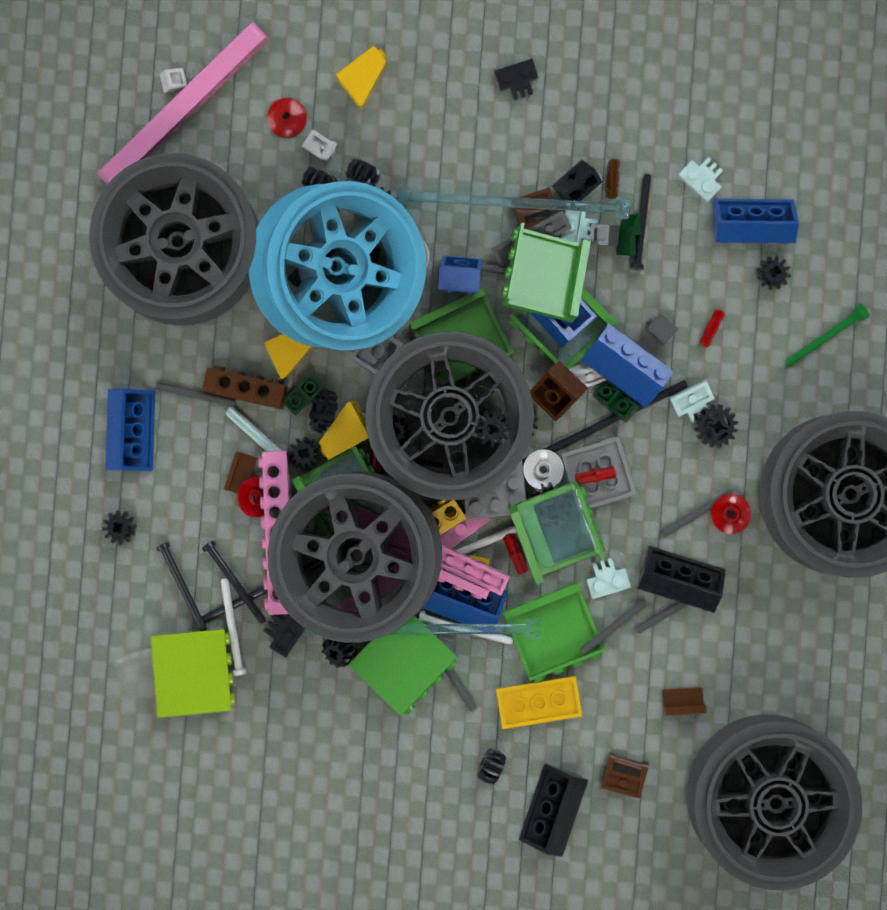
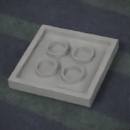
(599, 456)
(496, 500)

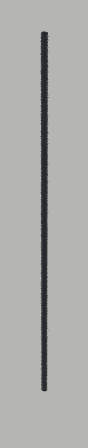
(554, 447)

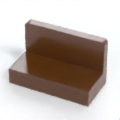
(240, 470)
(683, 701)

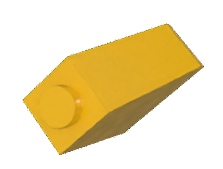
(362, 75)
(286, 354)
(345, 432)

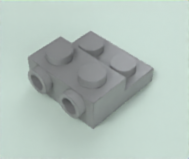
(375, 356)

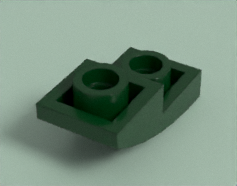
(627, 232)
(303, 394)
(615, 402)

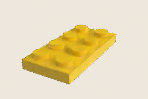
(538, 702)

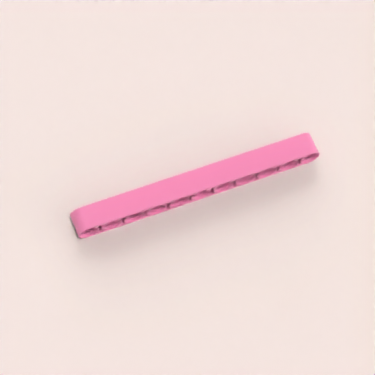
(187, 101)

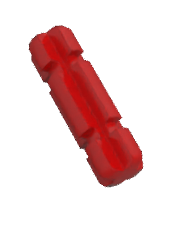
(712, 328)

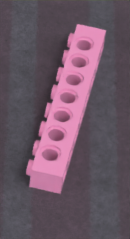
(266, 461)

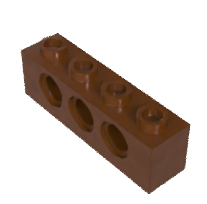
(215, 376)

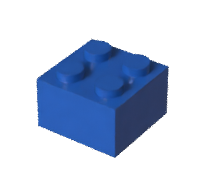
(460, 274)

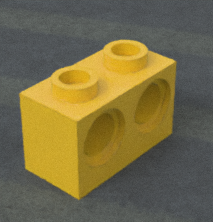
(446, 520)

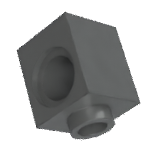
(604, 234)
(660, 328)

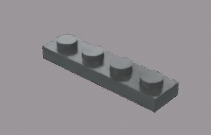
(552, 225)

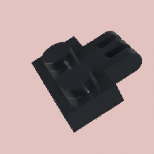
(517, 78)
(284, 633)

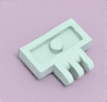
(701, 178)
(579, 226)
(692, 400)
(607, 580)

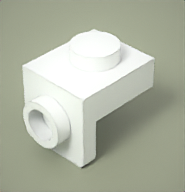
(319, 146)

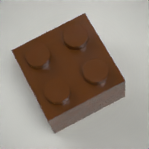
(557, 390)

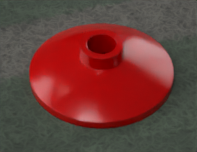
(290, 127)
(249, 507)
(741, 513)

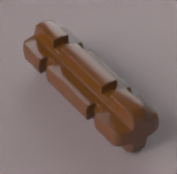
(613, 179)

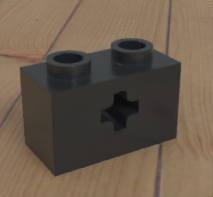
(577, 182)

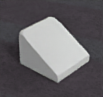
(173, 79)

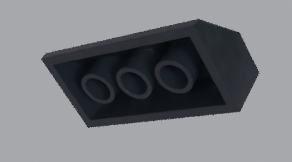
(682, 579)
(553, 810)

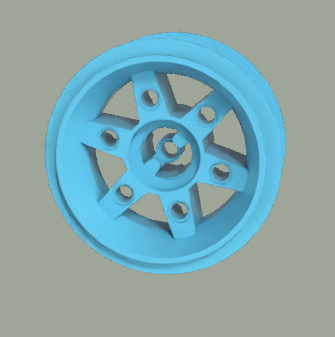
(400, 280)

